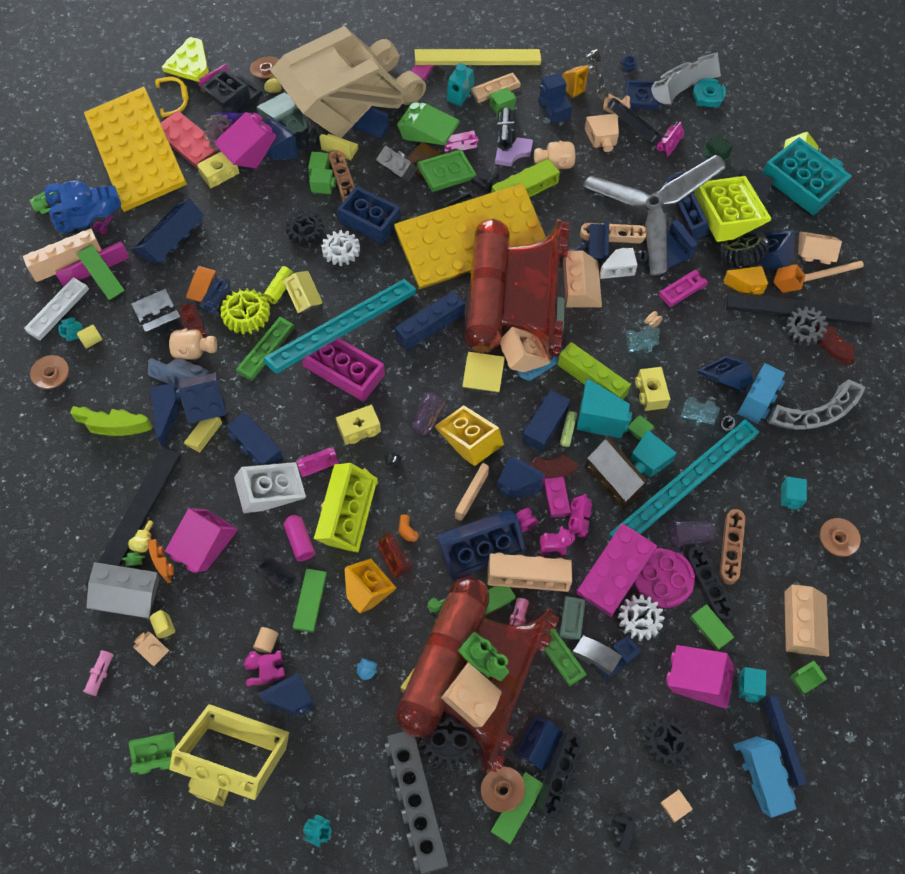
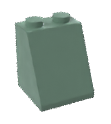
(284, 111)

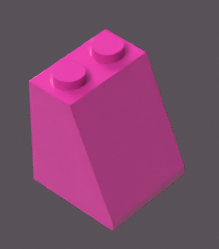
(246, 140)
(200, 539)
(701, 675)

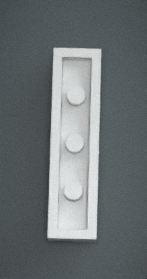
(56, 308)

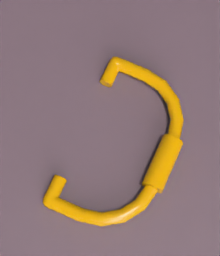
(184, 92)

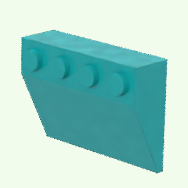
(806, 175)

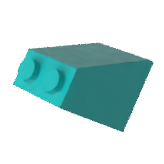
(603, 412)

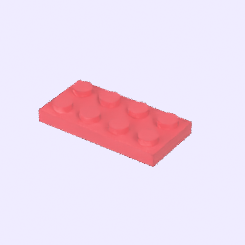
(187, 138)

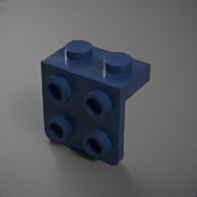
(679, 245)

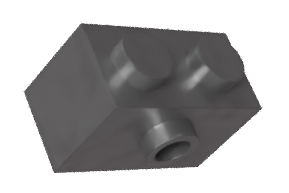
(397, 163)

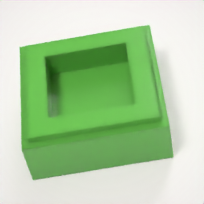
(640, 427)

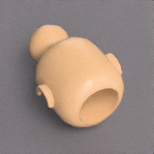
(559, 153)
(190, 344)

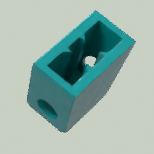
(461, 80)
(651, 455)

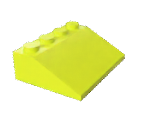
(731, 207)

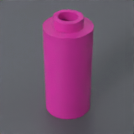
(299, 538)

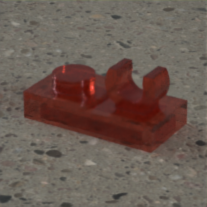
(191, 318)
(394, 558)

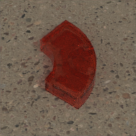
(836, 346)
(555, 468)

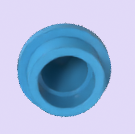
(366, 669)

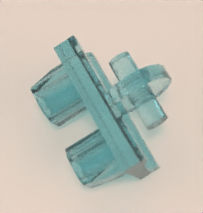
(642, 340)
(700, 412)

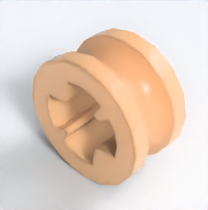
(653, 319)

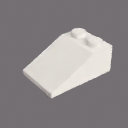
(268, 486)

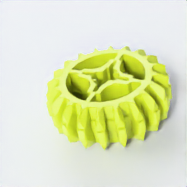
(234, 314)

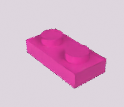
(557, 497)

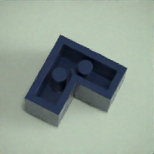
(553, 98)

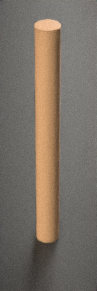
(835, 270)

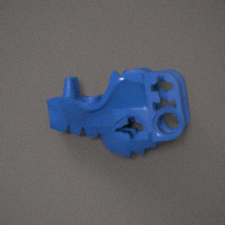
(80, 204)

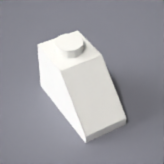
(619, 264)

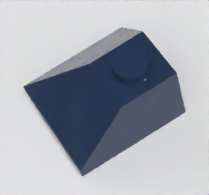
(284, 144)
(780, 250)
(729, 372)
(520, 479)
(288, 697)

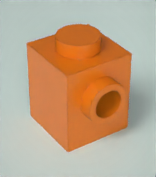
(789, 278)

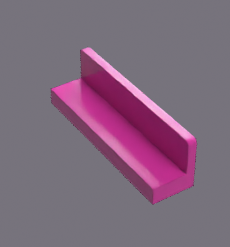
(110, 255)

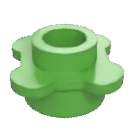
(133, 559)

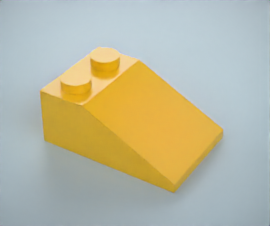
(470, 435)

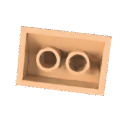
(581, 280)
(806, 621)

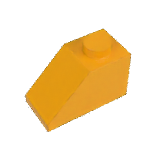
(576, 80)
(747, 280)

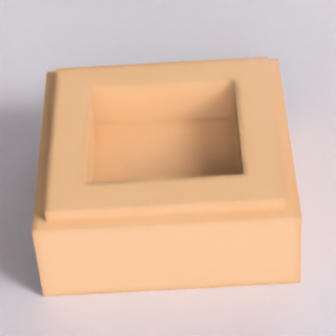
(676, 806)

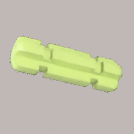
(568, 429)

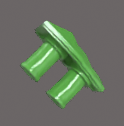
(484, 657)

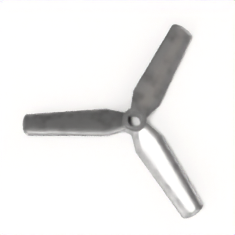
(668, 195)

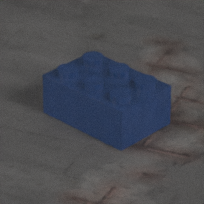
(369, 214)

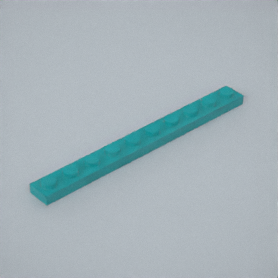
(338, 326)
(690, 478)

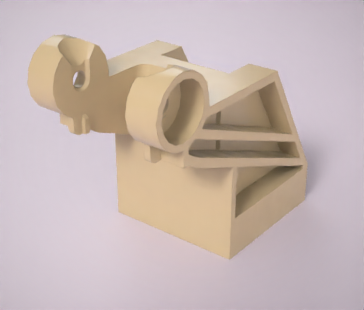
(342, 77)

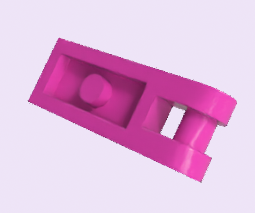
(683, 288)

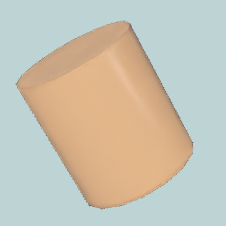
(265, 640)

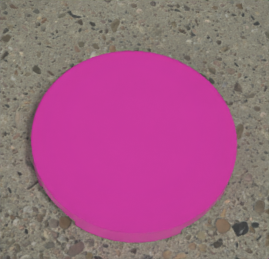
(666, 579)

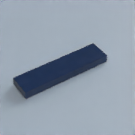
(785, 742)

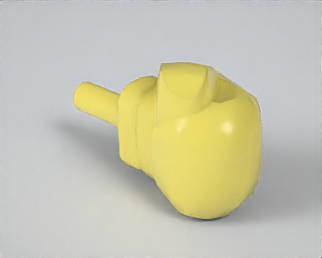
(272, 85)
(139, 542)

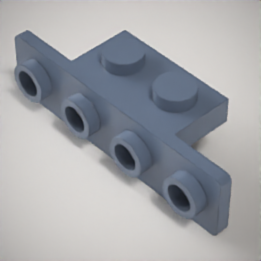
(175, 371)

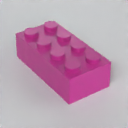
(346, 368)
(616, 570)

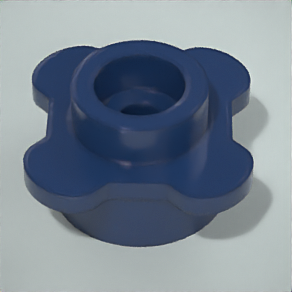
(629, 63)

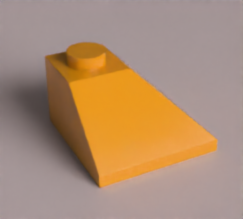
(366, 585)

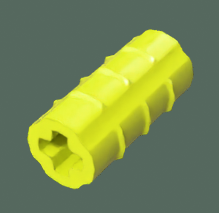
(277, 286)

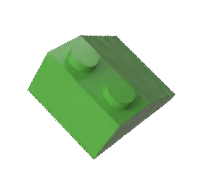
(426, 124)

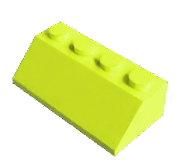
(346, 507)

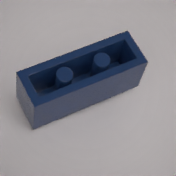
(545, 420)
(253, 441)

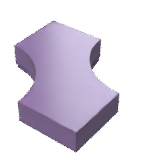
(520, 148)

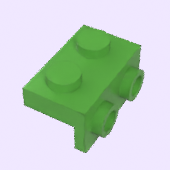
(152, 752)

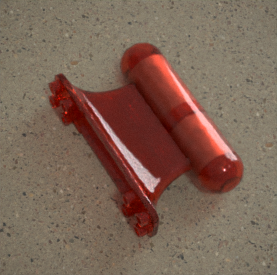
(514, 287)
(441, 664)

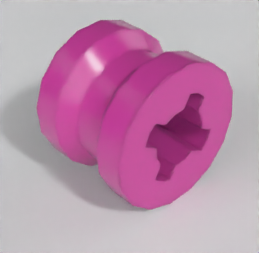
(526, 520)

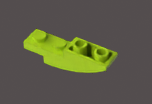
(114, 424)

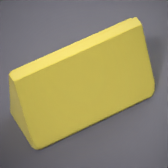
(203, 433)

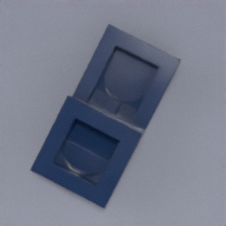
(627, 650)

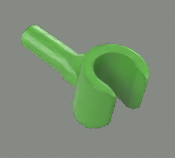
(435, 605)

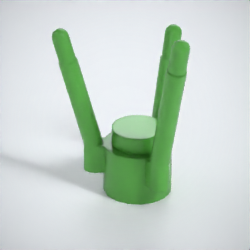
(40, 203)

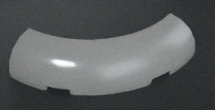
(684, 77)
(841, 403)

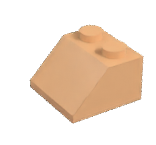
(819, 247)
(523, 350)
(472, 696)

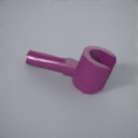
(102, 225)

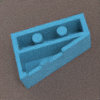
(762, 393)
(768, 775)

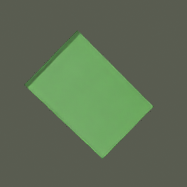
(446, 170)

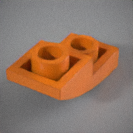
(200, 283)
(161, 563)

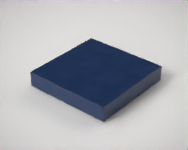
(640, 94)

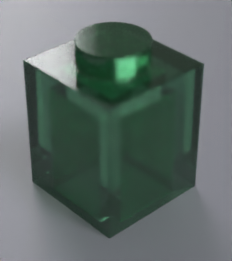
(718, 146)

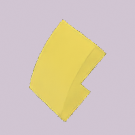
(483, 372)

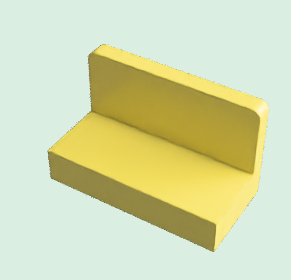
(331, 143)
(302, 291)

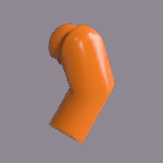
(405, 530)

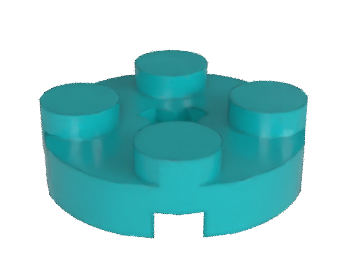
(705, 99)

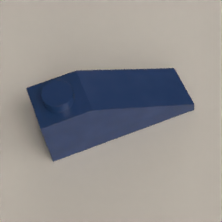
(165, 409)

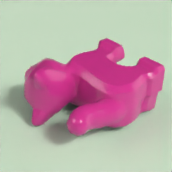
(556, 542)
(267, 668)

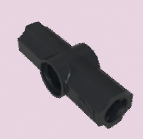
(505, 129)

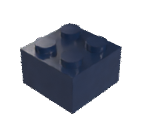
(202, 397)

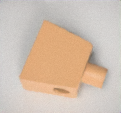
(603, 131)

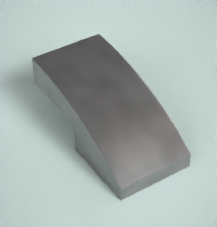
(597, 653)

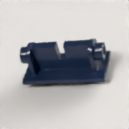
(215, 295)

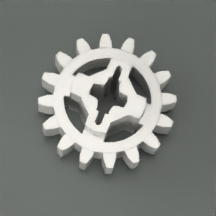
(340, 248)
(636, 611)

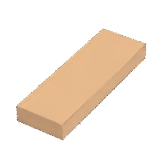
(483, 91)
(472, 492)

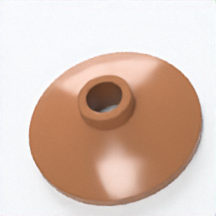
(262, 67)
(46, 366)
(845, 531)
(503, 779)

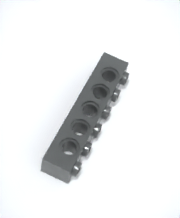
(436, 859)

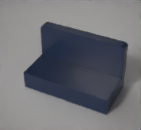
(373, 123)
(599, 241)
(539, 742)

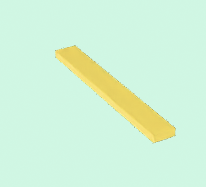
(477, 56)

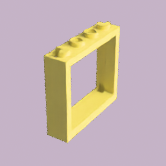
(237, 727)

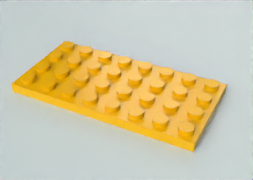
(134, 149)
(443, 241)

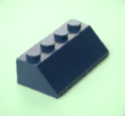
(168, 232)
(470, 546)

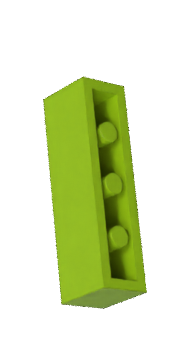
(535, 178)
(584, 367)

